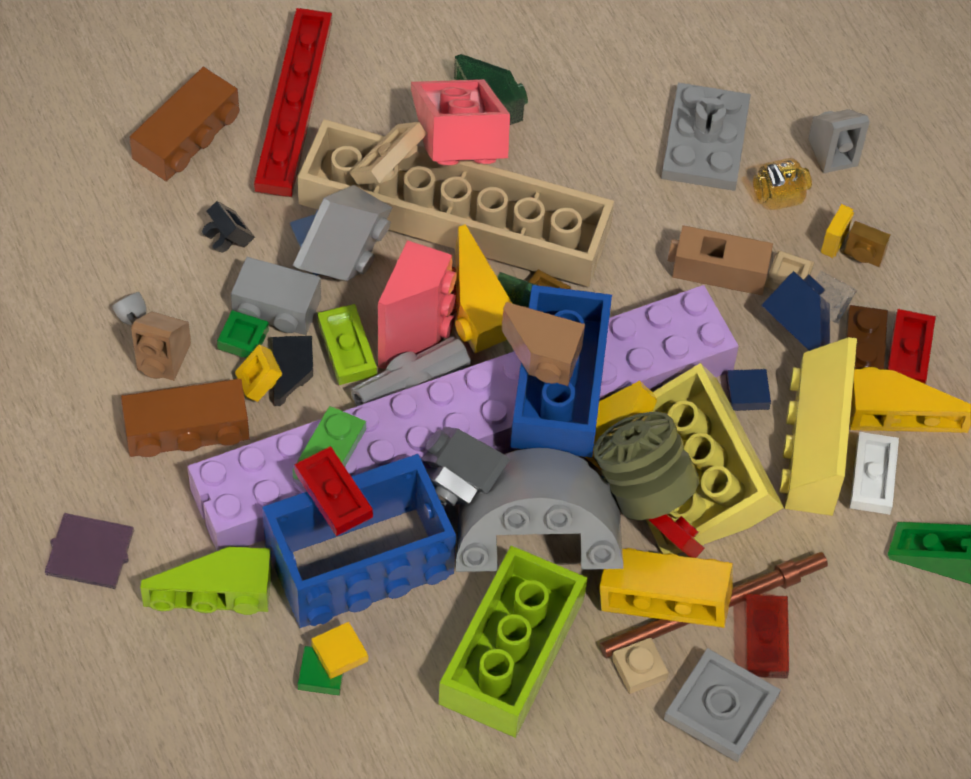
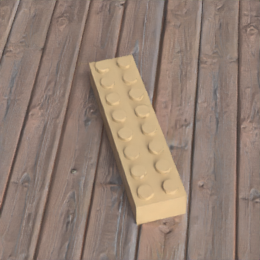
(506, 212)

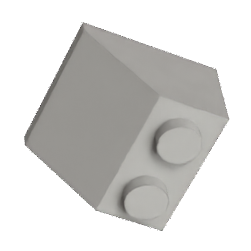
(344, 234)

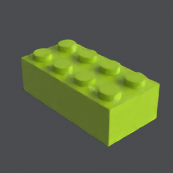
(512, 641)

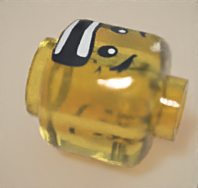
(782, 184)

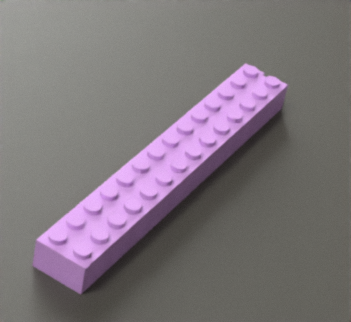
(641, 345)

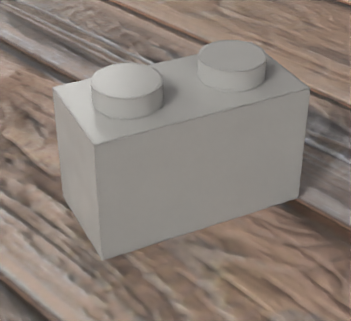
(277, 295)

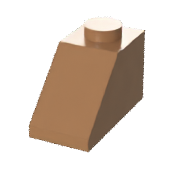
(543, 342)

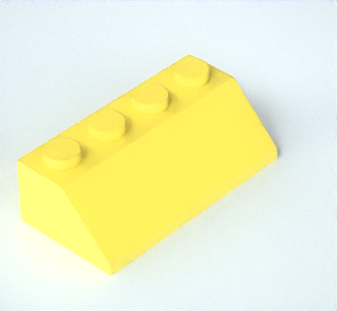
(819, 428)

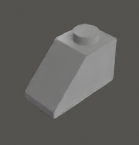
(838, 139)

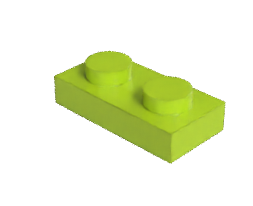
(347, 344)

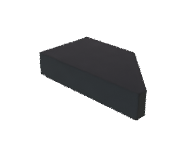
(295, 361)

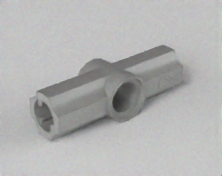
(412, 370)

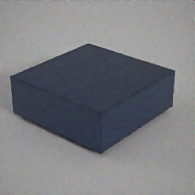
(748, 389)

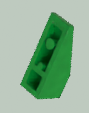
(934, 548)

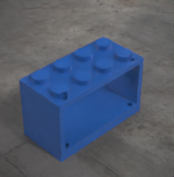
(392, 574)

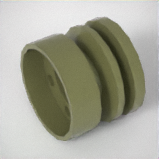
(646, 465)

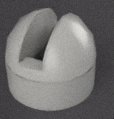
(129, 306)

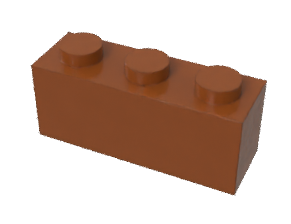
(185, 124)
(185, 418)

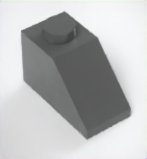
(465, 457)

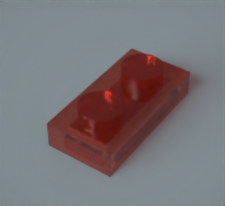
(766, 635)

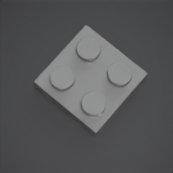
(722, 704)

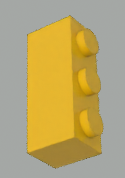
(669, 588)

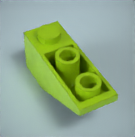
(221, 580)

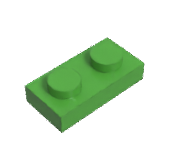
(336, 430)

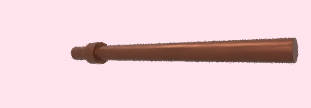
(785, 575)

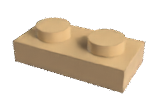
(394, 147)

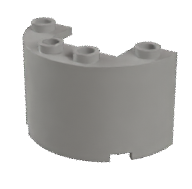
(542, 495)

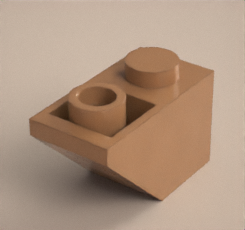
(160, 344)

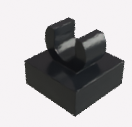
(229, 225)

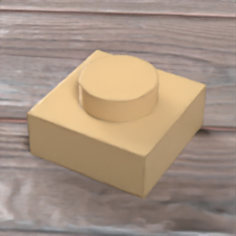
(640, 665)

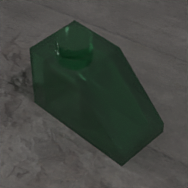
(500, 80)

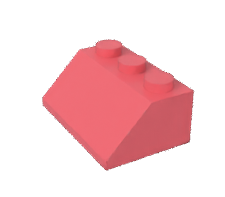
(416, 303)

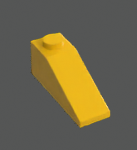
(478, 295)
(898, 403)

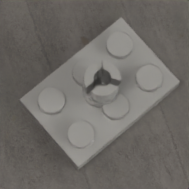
(706, 136)

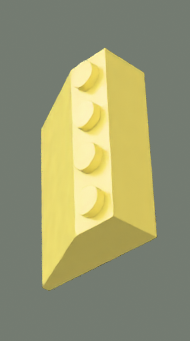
(732, 481)

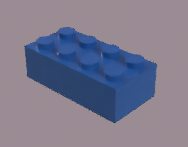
(557, 413)

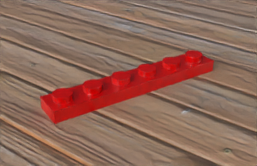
(293, 103)

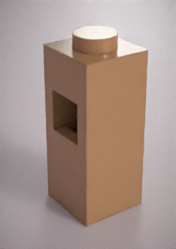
(720, 260)

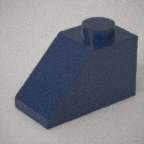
(801, 310)

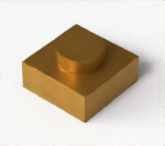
(867, 244)

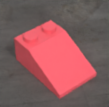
(461, 121)

